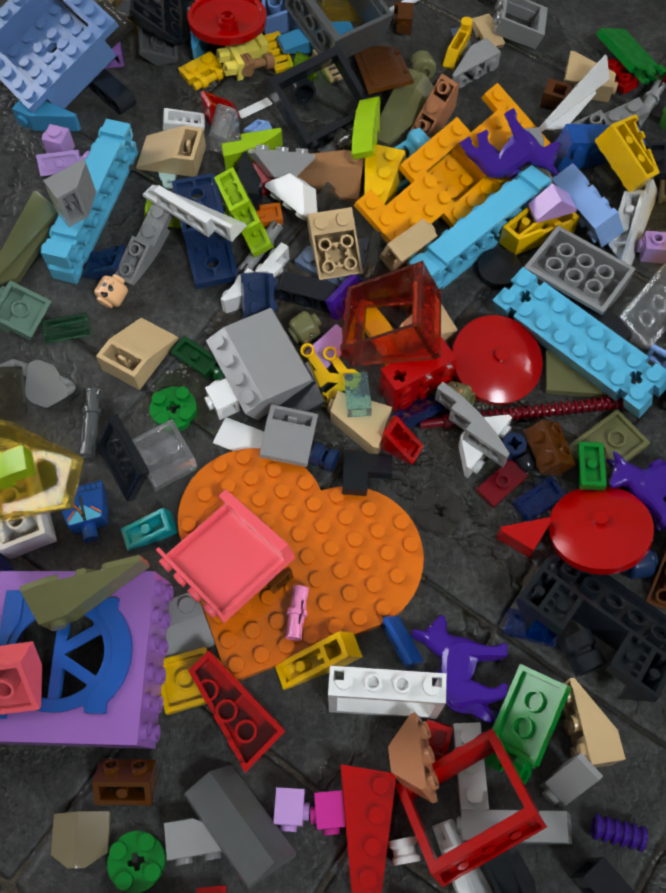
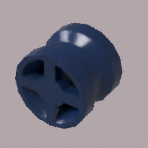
(518, 440)

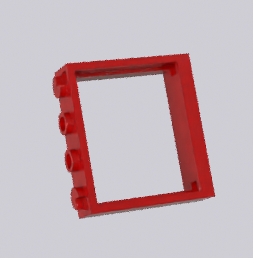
(489, 842)

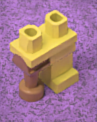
(245, 57)

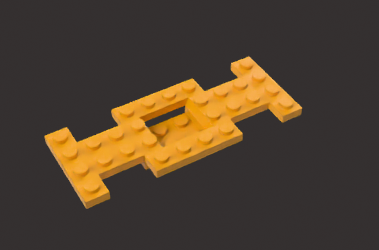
(451, 185)

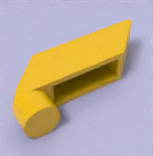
(458, 43)

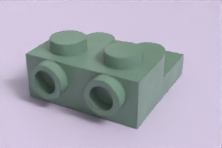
(21, 310)

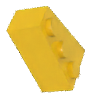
(627, 153)
(383, 173)
(524, 234)

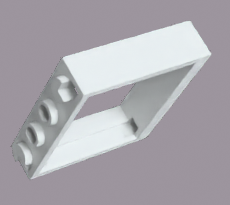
(386, 692)

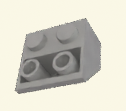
(72, 192)
(288, 435)

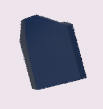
(103, 262)

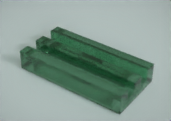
(66, 330)

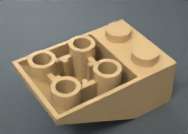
(173, 151)
(334, 243)
(136, 352)
(590, 729)

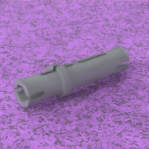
(652, 98)
(251, 261)

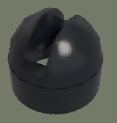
(526, 462)

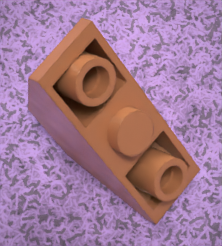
(438, 106)
(413, 758)

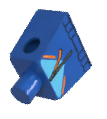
(89, 511)

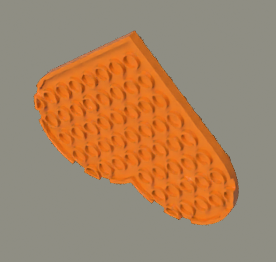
(349, 550)

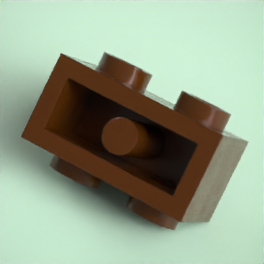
(549, 448)
(125, 782)

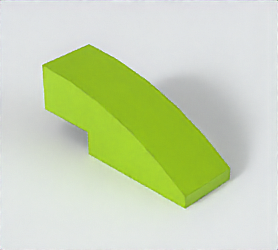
(233, 150)
(15, 465)

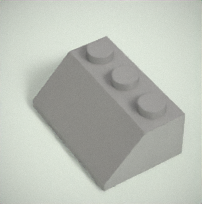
(188, 626)

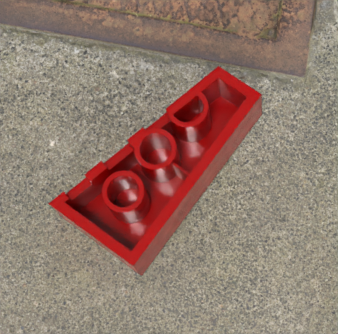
(236, 710)
(368, 813)

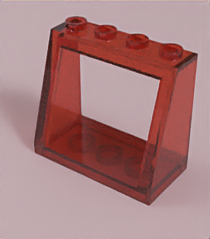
(405, 344)

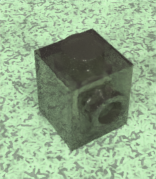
(605, 180)

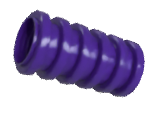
(619, 832)

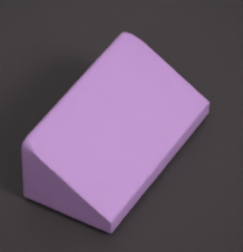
(330, 338)

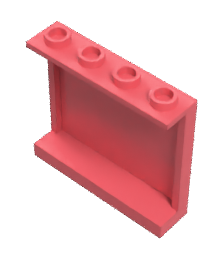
(227, 558)

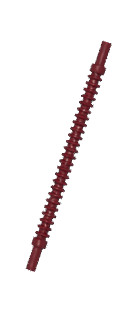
(536, 411)

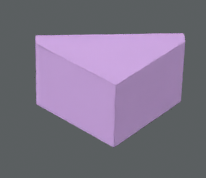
(551, 204)

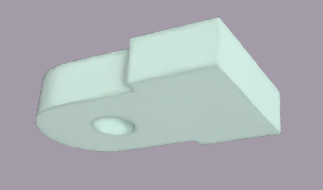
(165, 177)

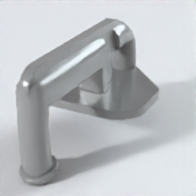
(43, 382)

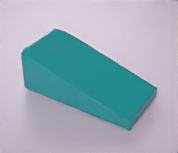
(149, 529)

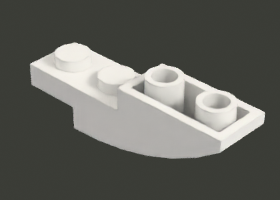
(277, 258)

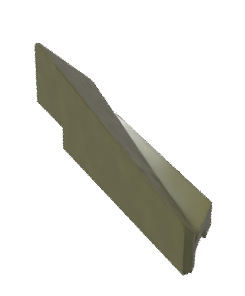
(26, 238)

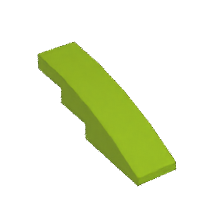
(366, 128)
(244, 211)

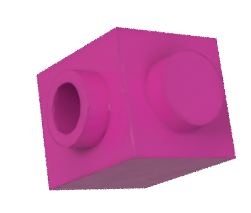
(328, 812)

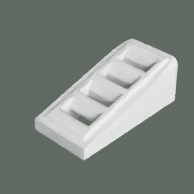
(174, 118)

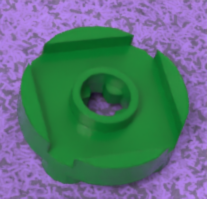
(171, 396)
(121, 853)

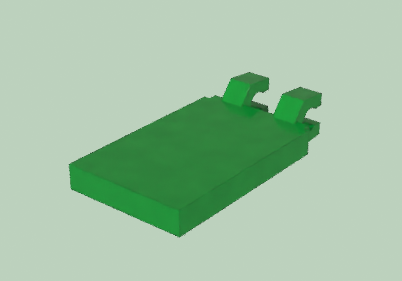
(631, 54)
(528, 719)

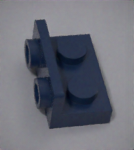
(258, 292)

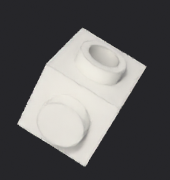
(221, 399)

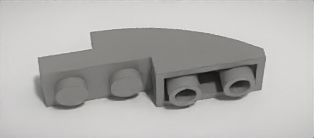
(617, 114)
(145, 247)

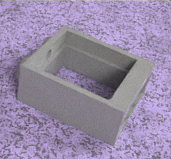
(517, 32)

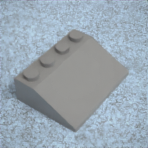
(580, 270)
(259, 362)

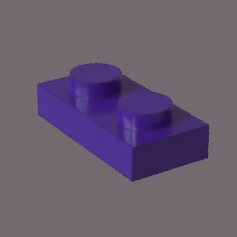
(336, 300)

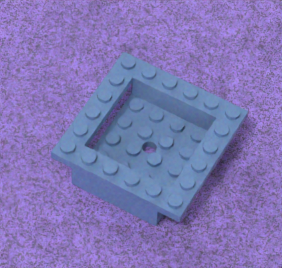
(30, 34)

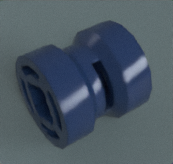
(324, 457)

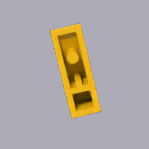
(316, 660)

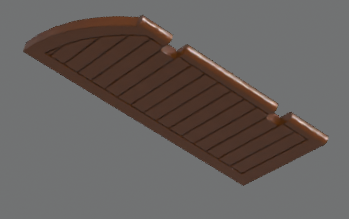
(382, 68)

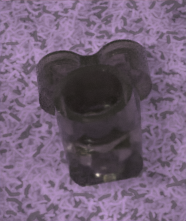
(343, 139)
(326, 197)

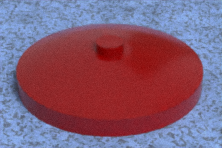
(227, 20)
(497, 359)
(601, 530)

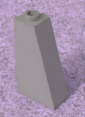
(557, 831)

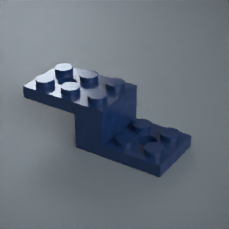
(200, 247)

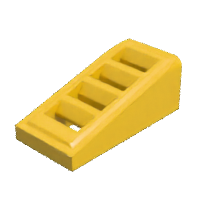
(278, 54)

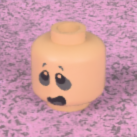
(111, 291)

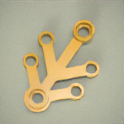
(323, 375)

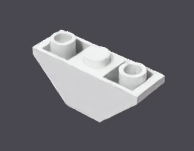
(295, 193)
(471, 457)

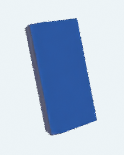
(401, 641)

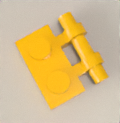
(202, 71)

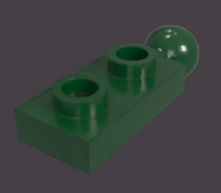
(197, 359)

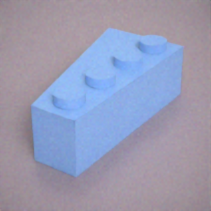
(594, 212)

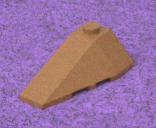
(337, 169)

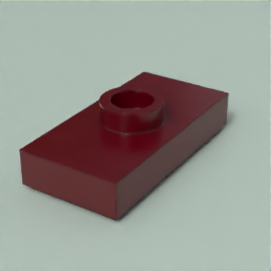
(501, 483)

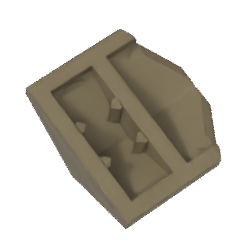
(80, 837)

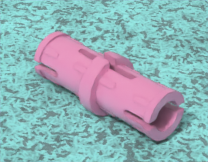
(297, 613)

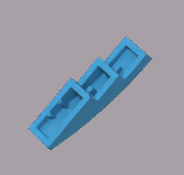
(297, 41)

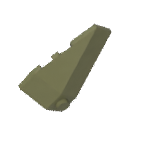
(403, 108)
(66, 600)

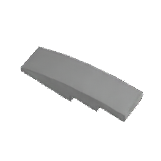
(477, 430)

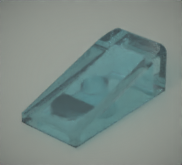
(357, 394)

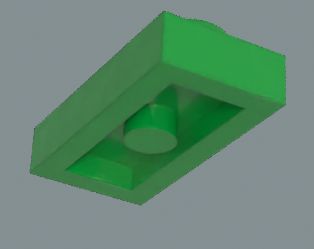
(591, 466)

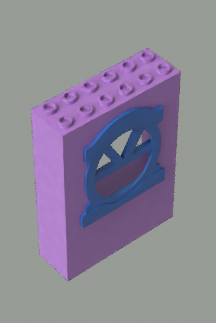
(125, 696)

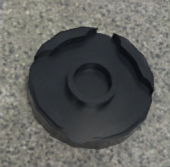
(498, 267)

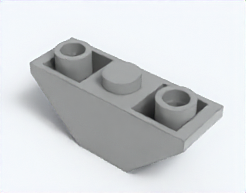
(280, 161)

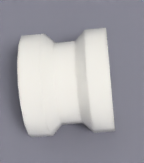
(404, 851)

